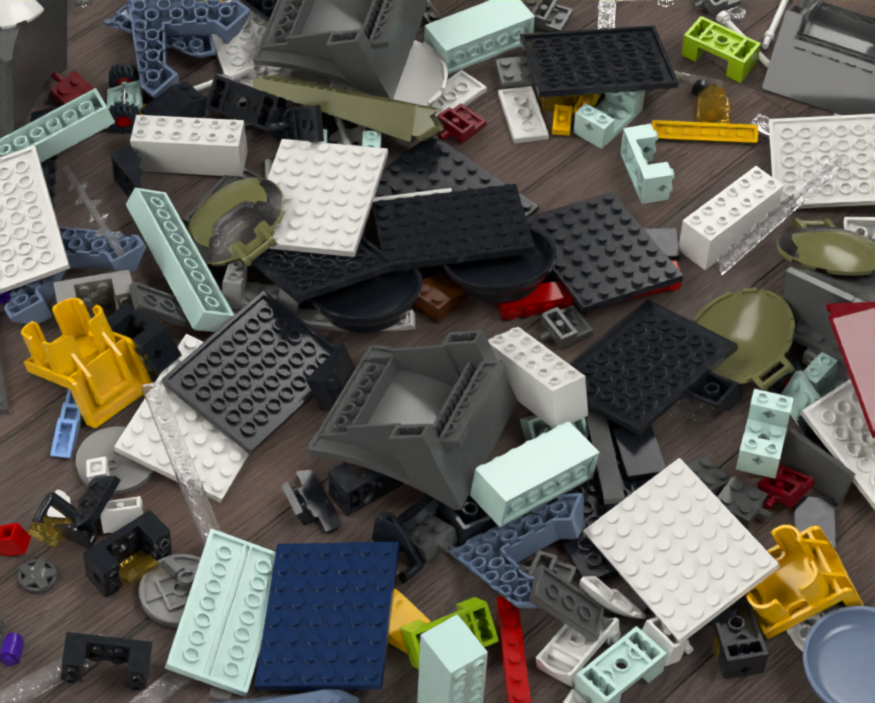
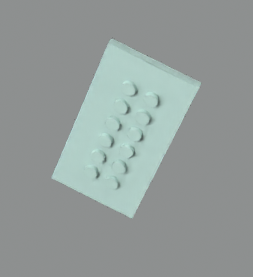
(224, 614)

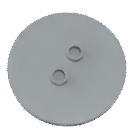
(102, 444)
(161, 594)

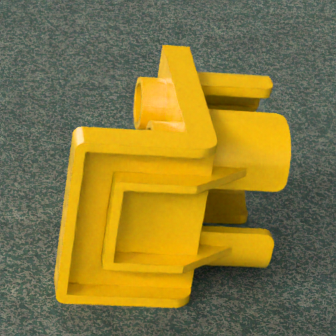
(88, 360)
(806, 582)

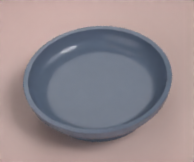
(842, 656)

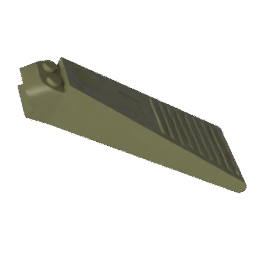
(383, 114)

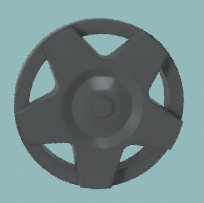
(37, 575)

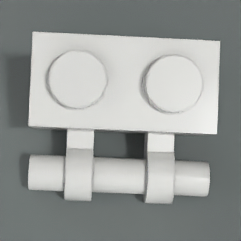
(120, 513)
(663, 638)

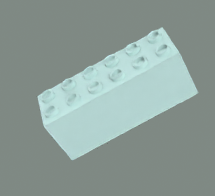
(479, 32)
(534, 473)
(451, 664)

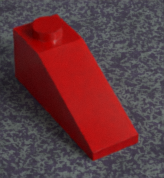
(13, 540)

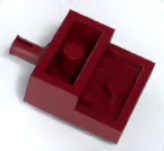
(68, 88)
(460, 123)
(786, 488)

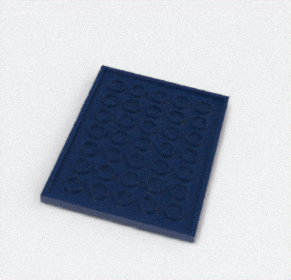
(328, 616)

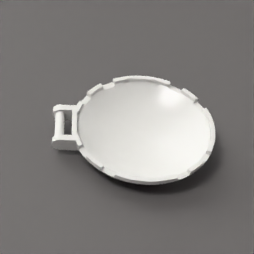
(422, 77)

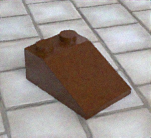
(439, 297)

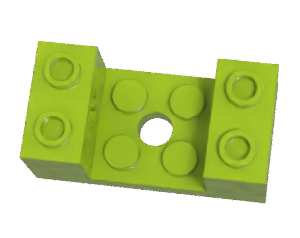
(738, 49)
(472, 612)

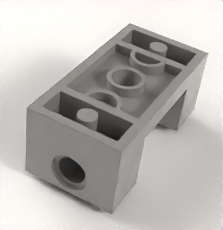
(110, 289)
(240, 292)

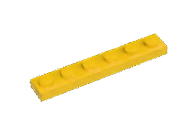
(706, 131)

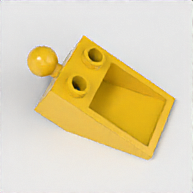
(402, 613)

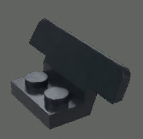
(310, 502)

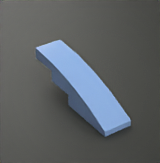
(67, 429)

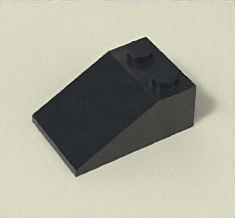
(177, 101)
(127, 170)
(331, 377)

